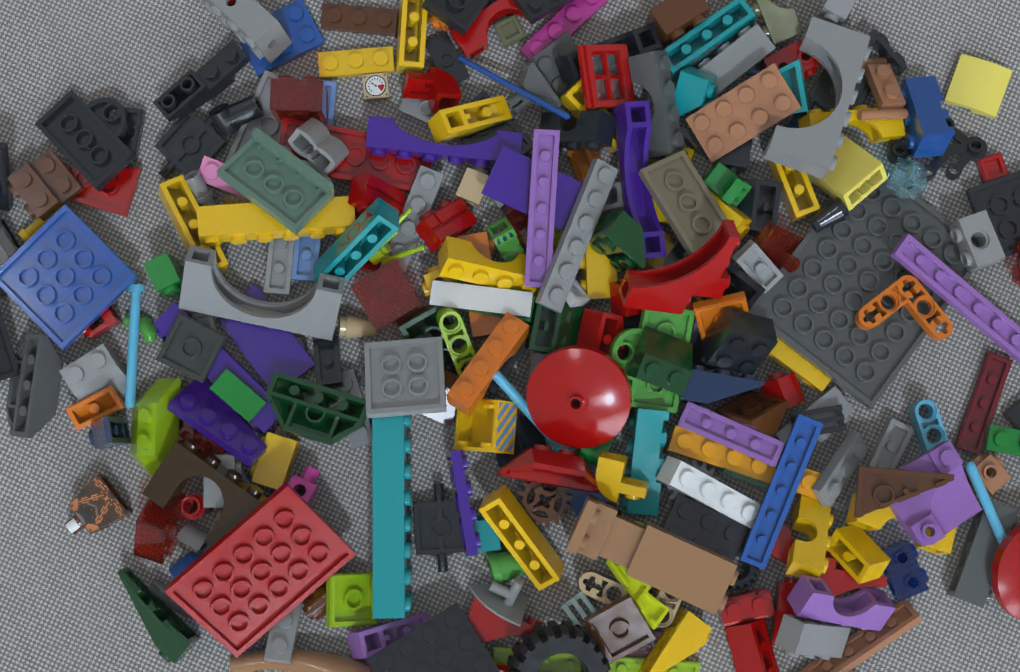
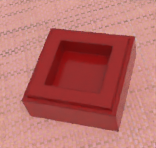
(991, 167)

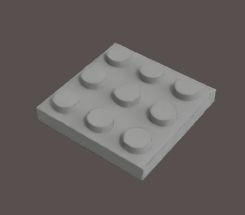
(404, 377)

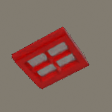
(605, 75)

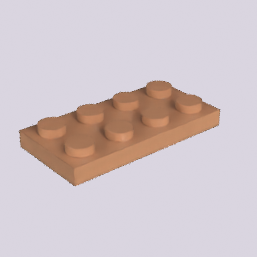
(743, 112)

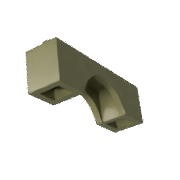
(778, 21)

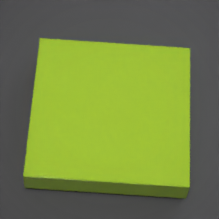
(349, 599)

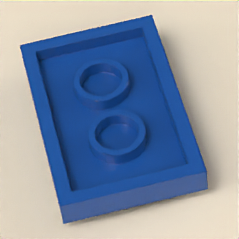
(300, 29)

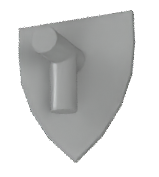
(503, 601)

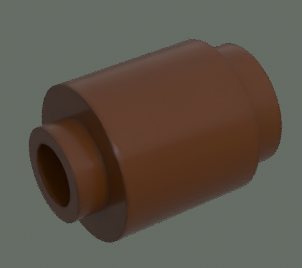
(316, 603)

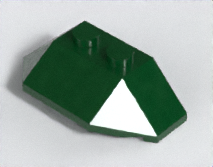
(314, 409)

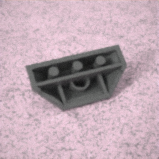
(35, 391)

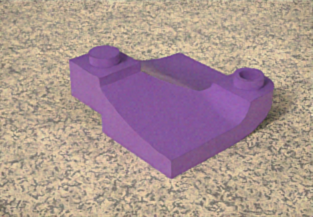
(939, 507)

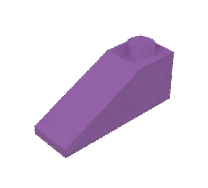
(374, 638)

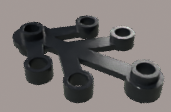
(963, 148)

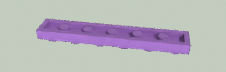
(541, 205)

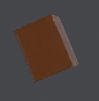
(756, 411)

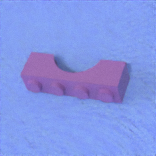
(864, 609)

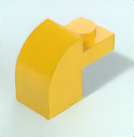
(612, 481)

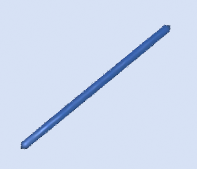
(517, 89)

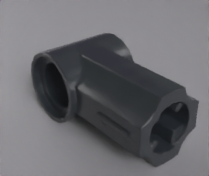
(231, 117)

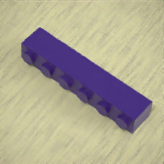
(265, 418)

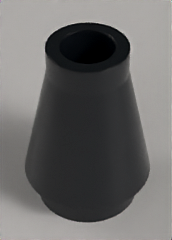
(830, 214)

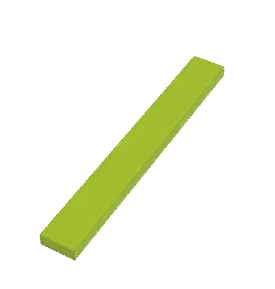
(570, 663)

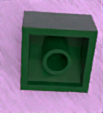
(662, 361)

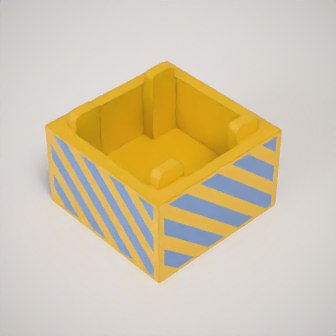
(488, 428)

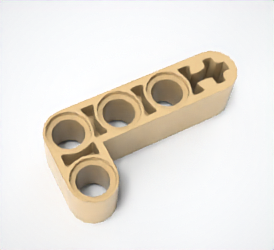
(672, 603)

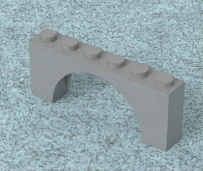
(842, 55)
(209, 293)

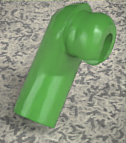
(146, 328)

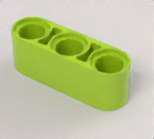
(452, 332)

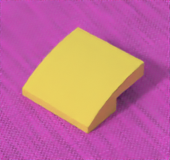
(978, 86)

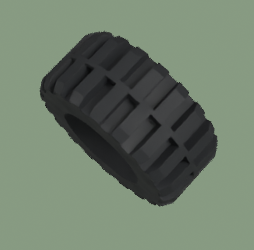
(557, 640)

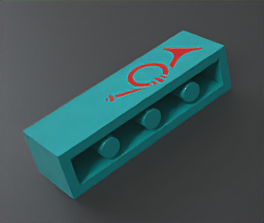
(709, 36)
(359, 241)

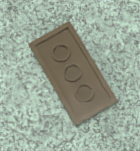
(683, 200)

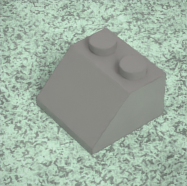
(95, 372)

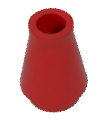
(193, 506)

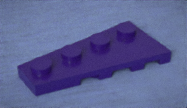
(217, 421)
(470, 540)

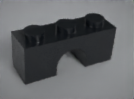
(592, 131)

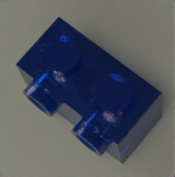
(903, 572)

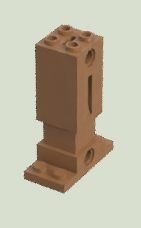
(653, 555)

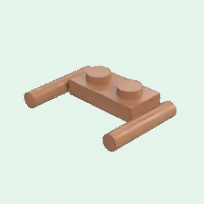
(885, 92)

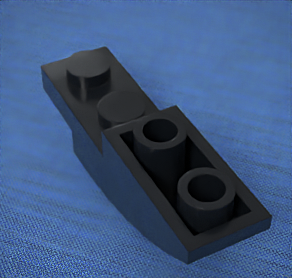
(206, 83)

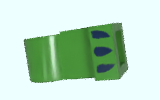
(505, 241)

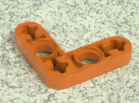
(902, 298)

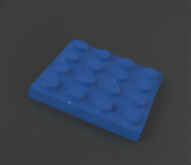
(65, 277)

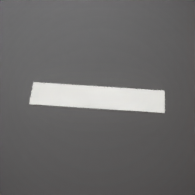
(481, 298)

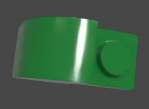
(726, 183)

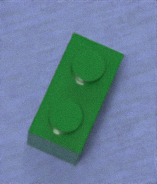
(165, 274)

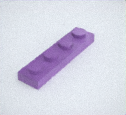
(731, 434)

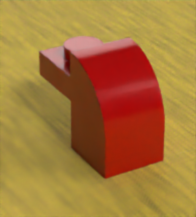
(435, 86)

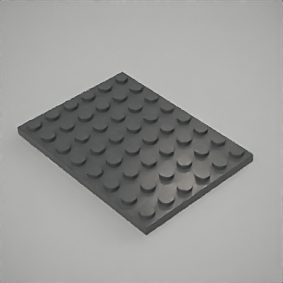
(845, 271)

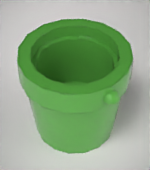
(503, 566)

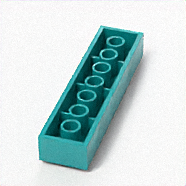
(391, 516)

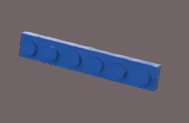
(781, 491)

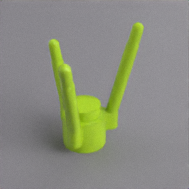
(382, 254)

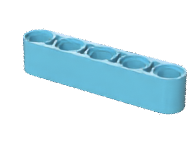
(923, 425)

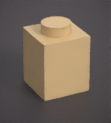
(472, 186)

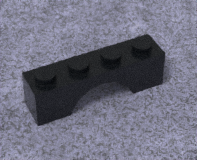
(637, 40)

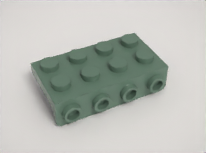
(277, 181)

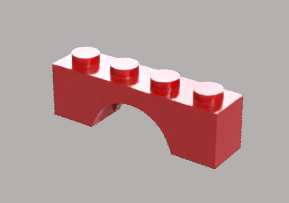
(475, 39)

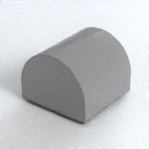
(193, 537)

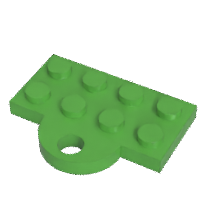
(645, 394)

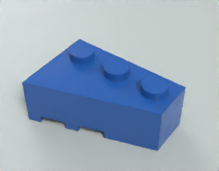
(926, 120)

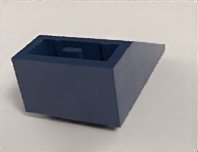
(717, 385)

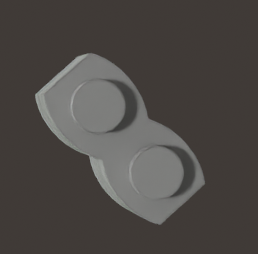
(318, 146)

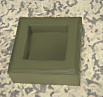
(509, 31)

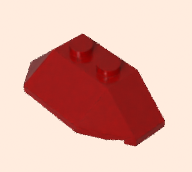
(551, 469)

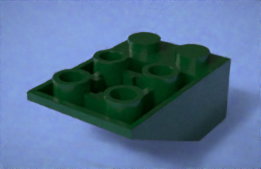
(552, 329)

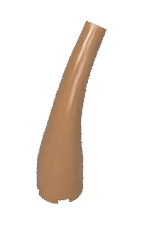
(301, 662)

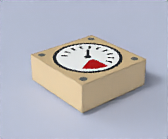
(376, 86)

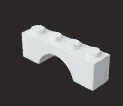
(708, 491)

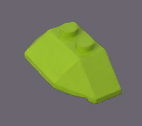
(153, 426)

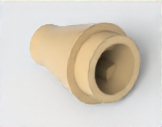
(354, 327)

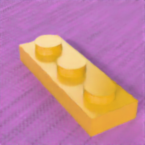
(355, 62)

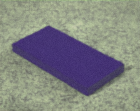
(511, 186)
(268, 347)

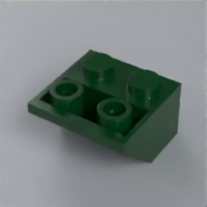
(620, 241)

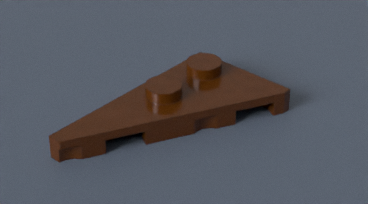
(885, 486)

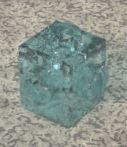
(907, 178)

